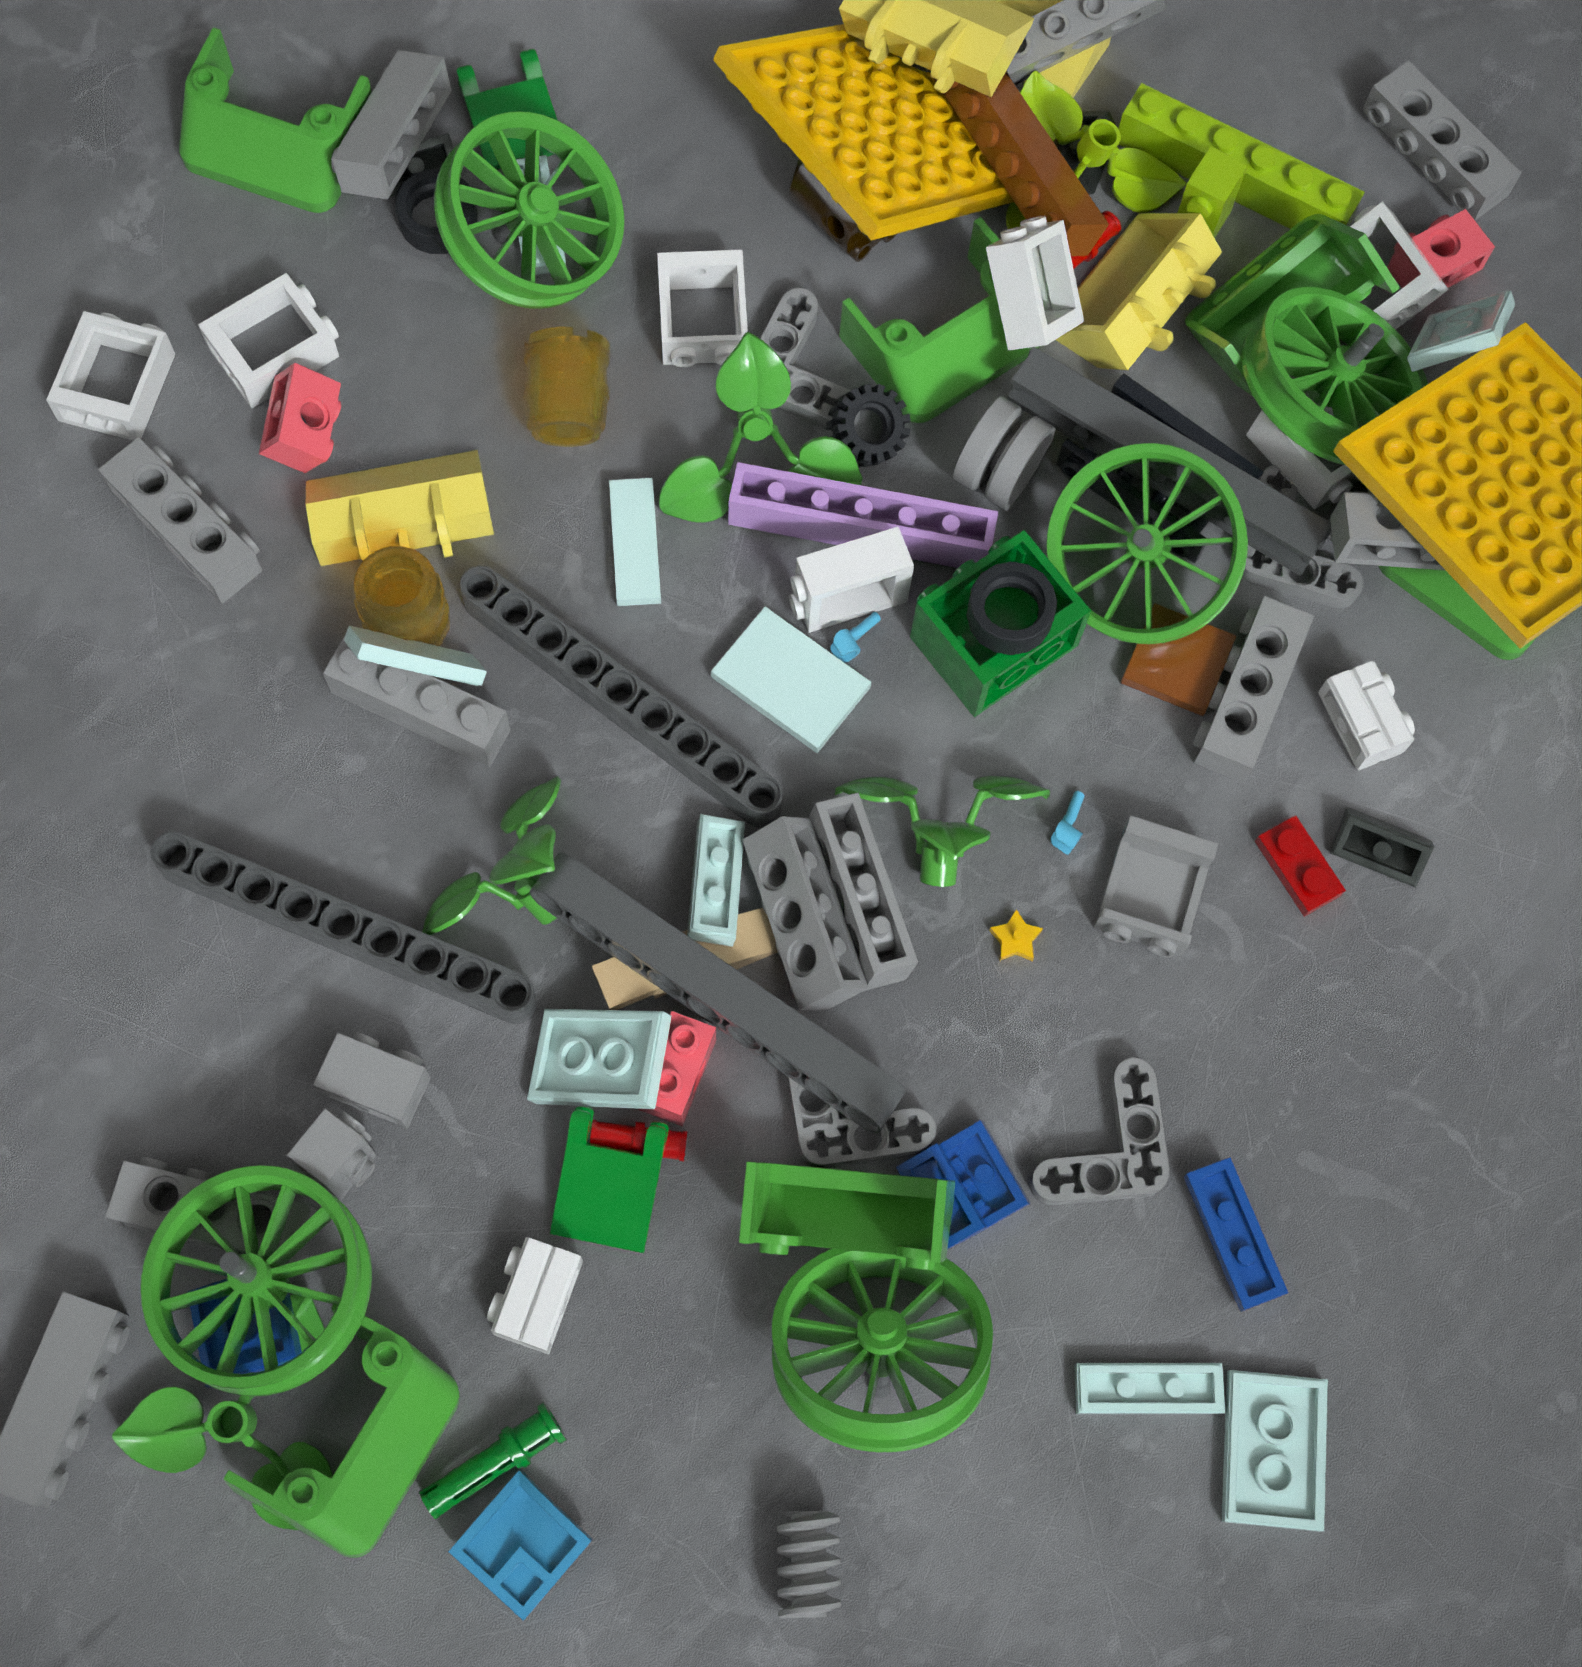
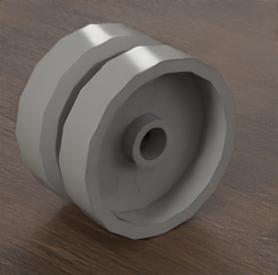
(1003, 453)

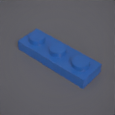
(1235, 1234)

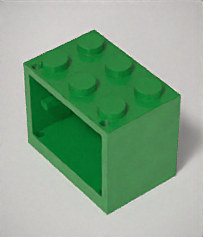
(968, 667)

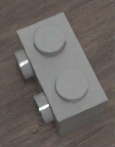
(373, 1079)
(335, 1153)

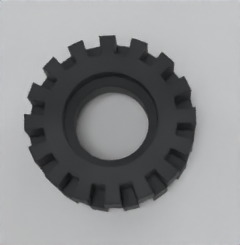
(890, 414)

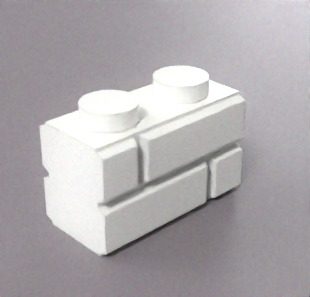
(1367, 714)
(535, 1294)

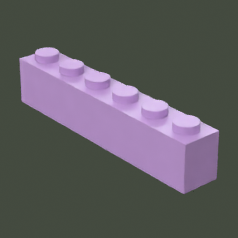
(845, 512)

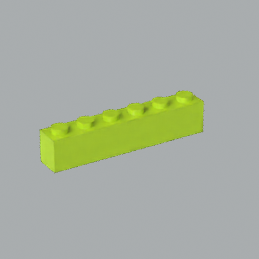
(1273, 181)

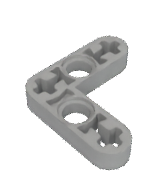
(780, 326)
(1276, 576)
(828, 1123)
(1121, 1164)

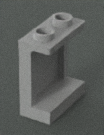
(1155, 887)

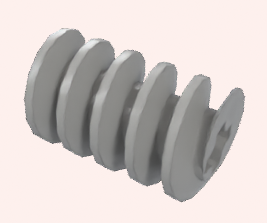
(808, 1564)

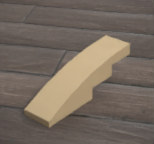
(625, 986)

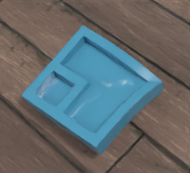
(520, 1545)

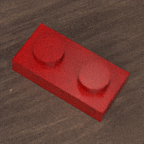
(1300, 865)

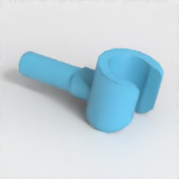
(844, 642)
(1065, 834)

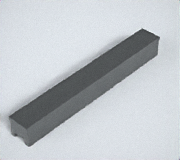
(1107, 422)

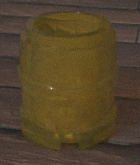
(566, 386)
(401, 596)

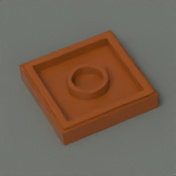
(1182, 669)

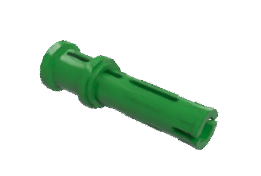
(513, 1449)

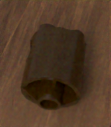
(828, 215)

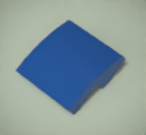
(983, 1180)

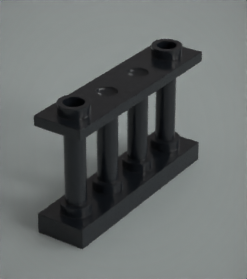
(1074, 458)

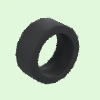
(411, 193)
(1015, 576)

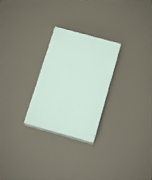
(1462, 330)
(791, 679)
(599, 1058)
(1275, 1451)

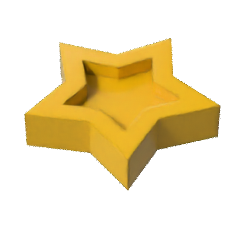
(1016, 937)

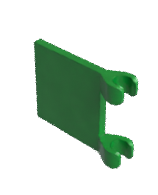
(521, 96)
(605, 1190)

